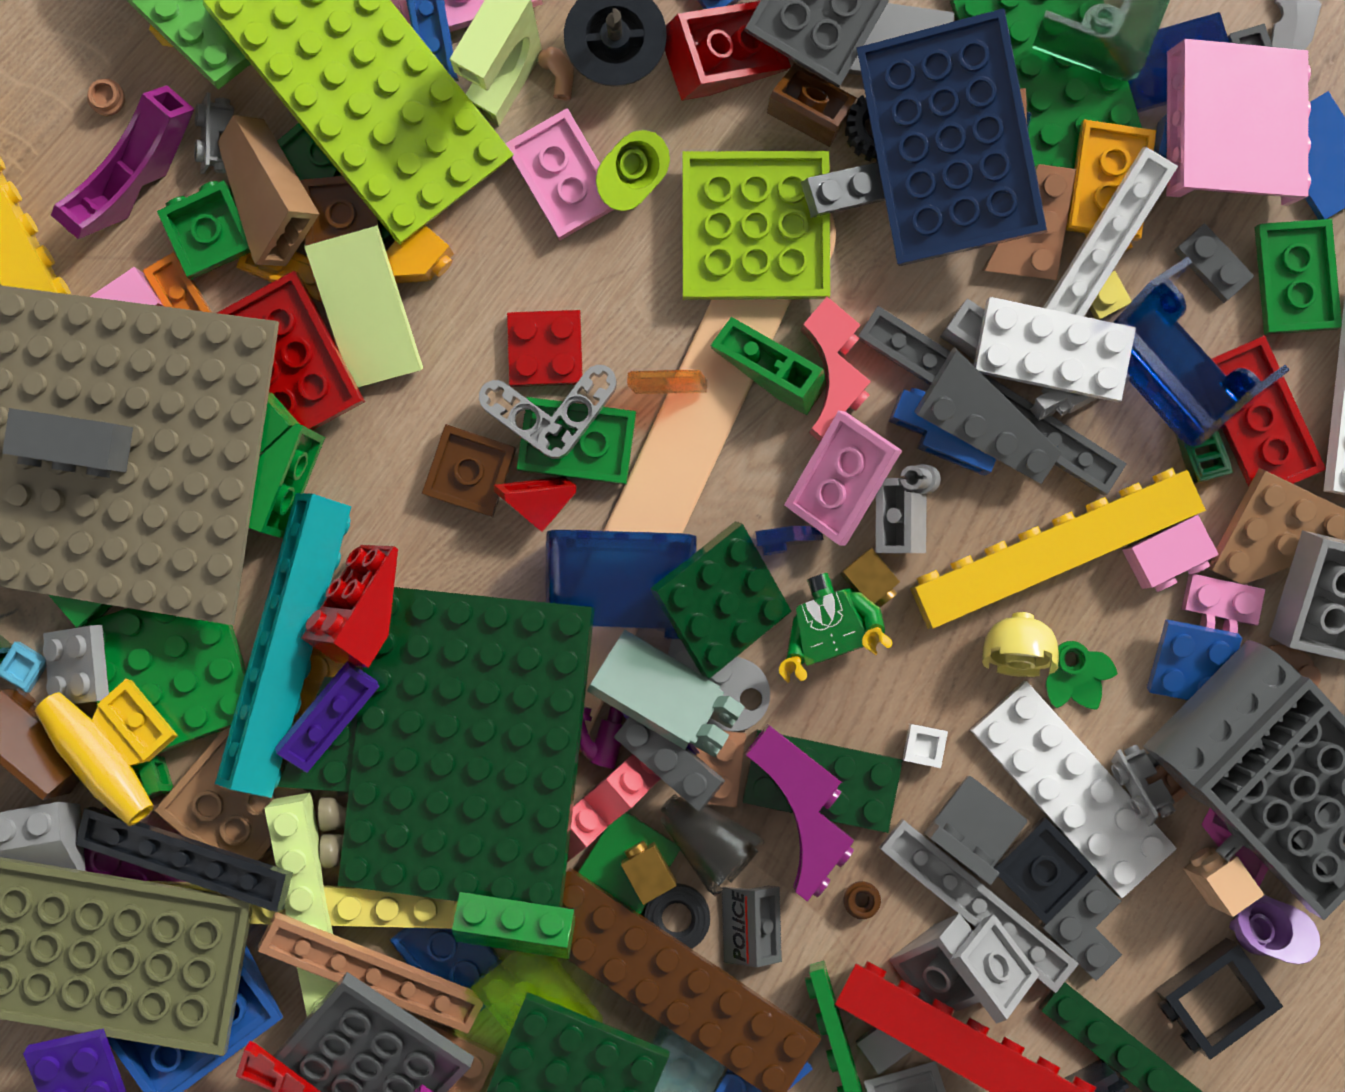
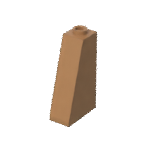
(266, 191)

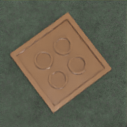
(217, 814)

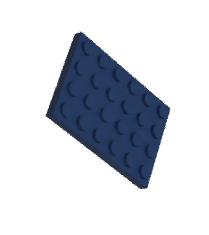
(952, 138)

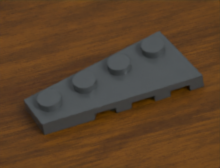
(979, 414)

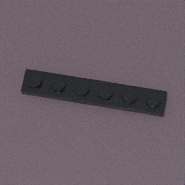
(185, 859)

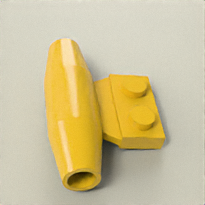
(105, 748)

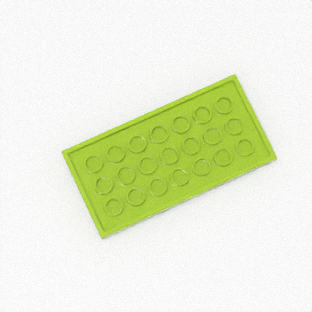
(369, 101)

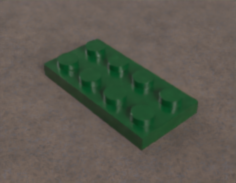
(866, 786)

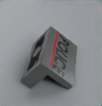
(751, 926)

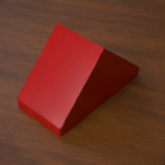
(537, 499)

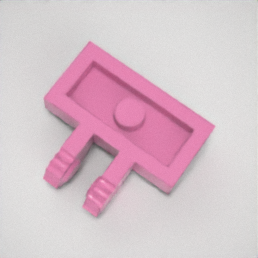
(1223, 600)

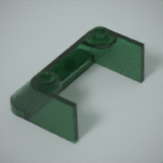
(1107, 39)

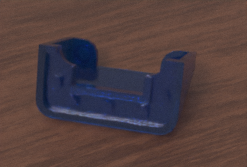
(614, 574)

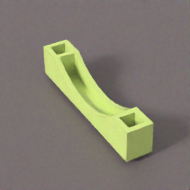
(296, 849)

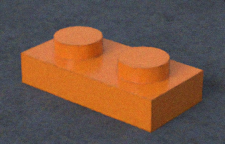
(173, 285)

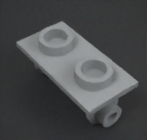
(213, 120)
(1146, 799)

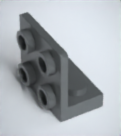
(976, 828)

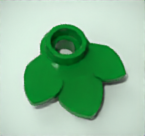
(1082, 679)

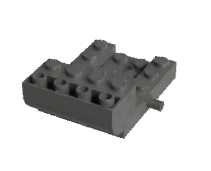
(1271, 765)

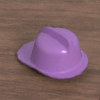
(1276, 931)

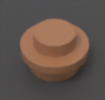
(106, 97)

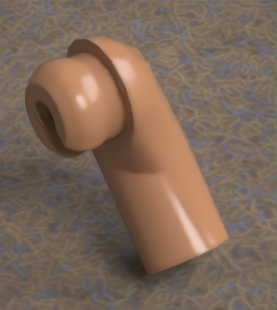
(560, 66)

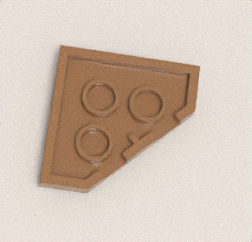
(1269, 526)

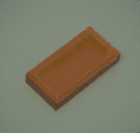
(667, 381)

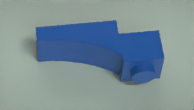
(936, 440)

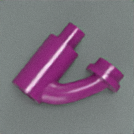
(605, 748)

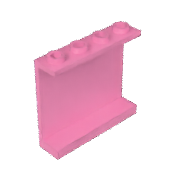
(1238, 119)

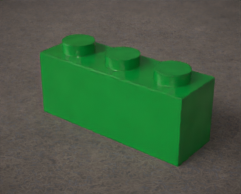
(514, 925)

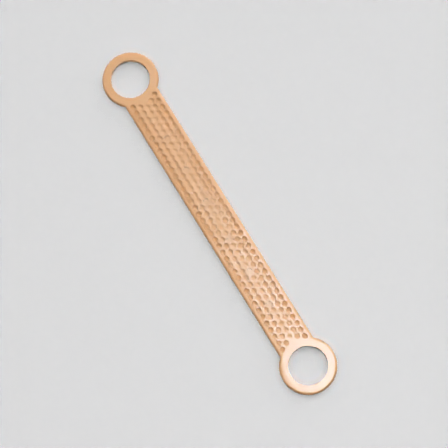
(685, 444)

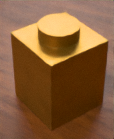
(871, 578)
(647, 871)

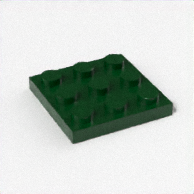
(721, 599)

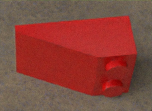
(715, 54)

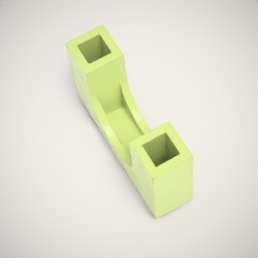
(498, 55)

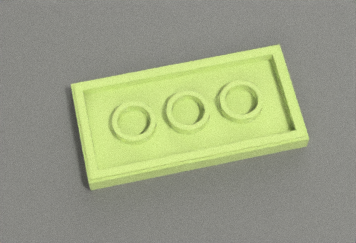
(364, 306)

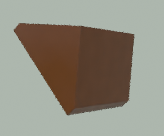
(810, 104)

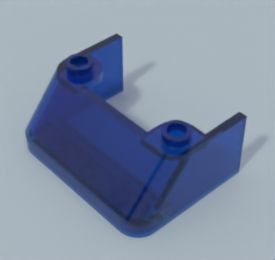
(1176, 371)

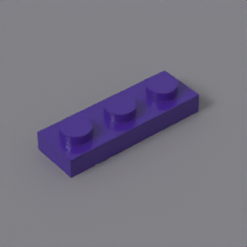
(327, 717)

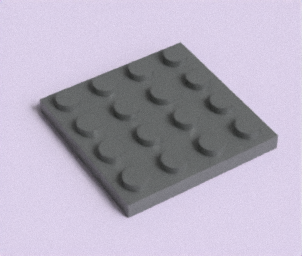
(370, 1045)

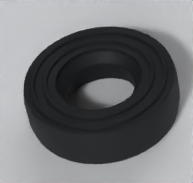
(693, 901)

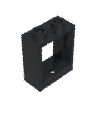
(1222, 954)

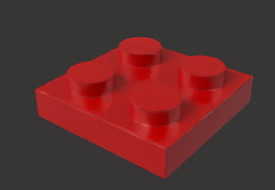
(544, 348)

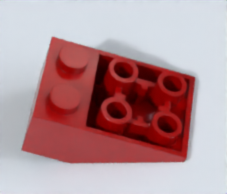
(357, 608)

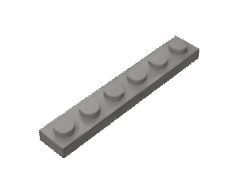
(975, 901)

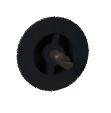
(615, 39)

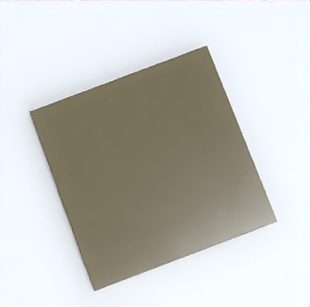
(179, 517)

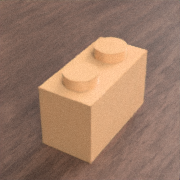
(1222, 883)

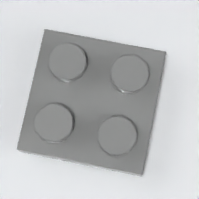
(76, 663)
(994, 968)

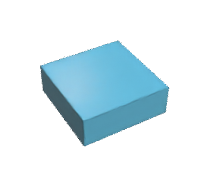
(22, 666)

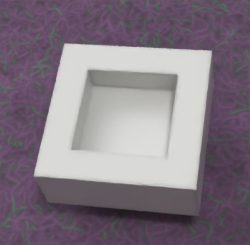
(925, 745)

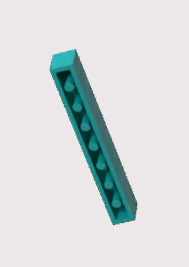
(279, 655)

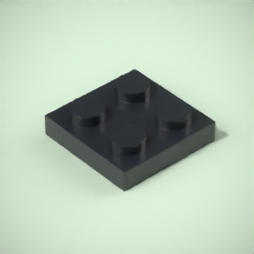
(1045, 870)

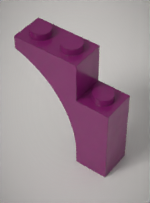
(136, 160)
(807, 791)

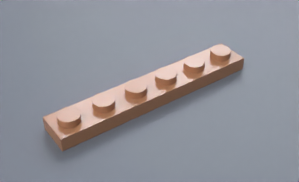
(395, 980)

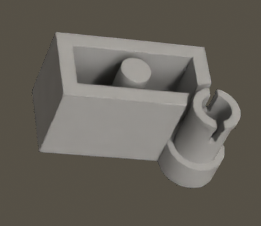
(902, 510)

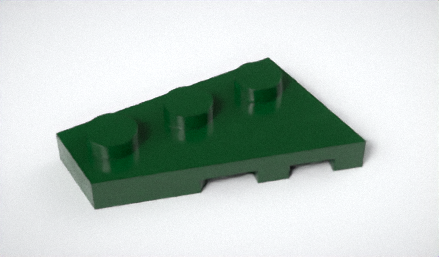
(332, 769)

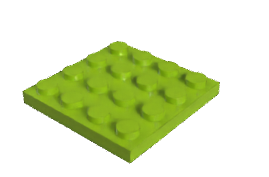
(752, 226)

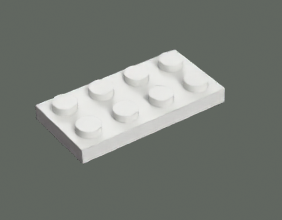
(1054, 349)

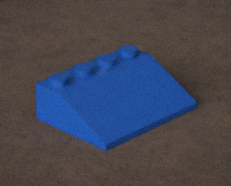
(174, 1069)

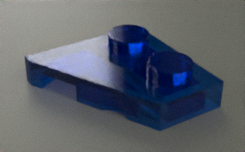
(776, 540)

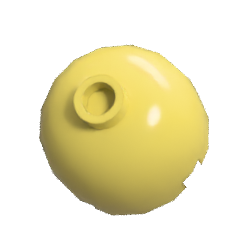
(1021, 646)

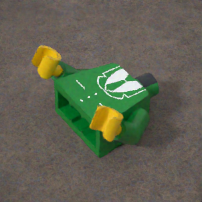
(831, 627)

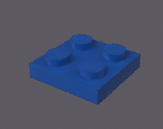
(1189, 658)

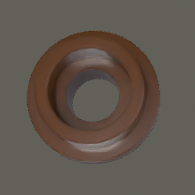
(867, 910)

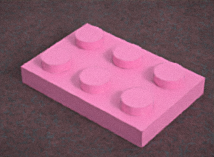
(560, 173)
(842, 478)

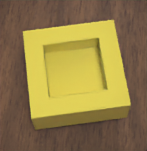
(1110, 298)

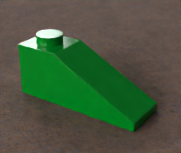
(771, 365)

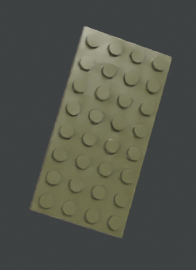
(120, 956)

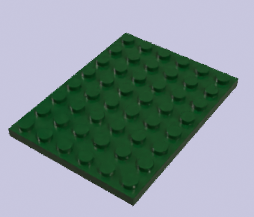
(469, 749)

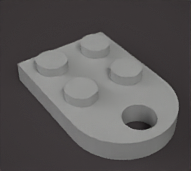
(733, 680)

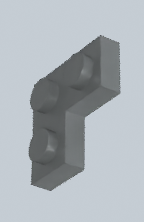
(1076, 928)

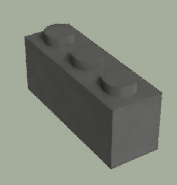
(67, 442)

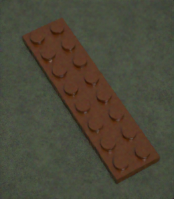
(685, 989)

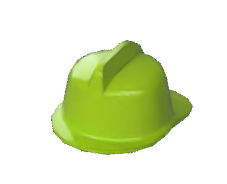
(632, 170)

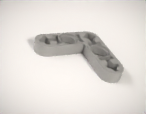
(544, 423)

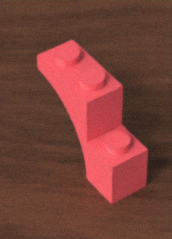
(830, 332)
(609, 802)

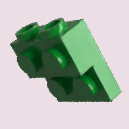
(205, 229)

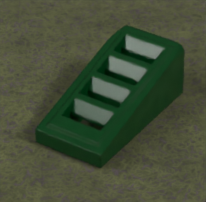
(1217, 452)

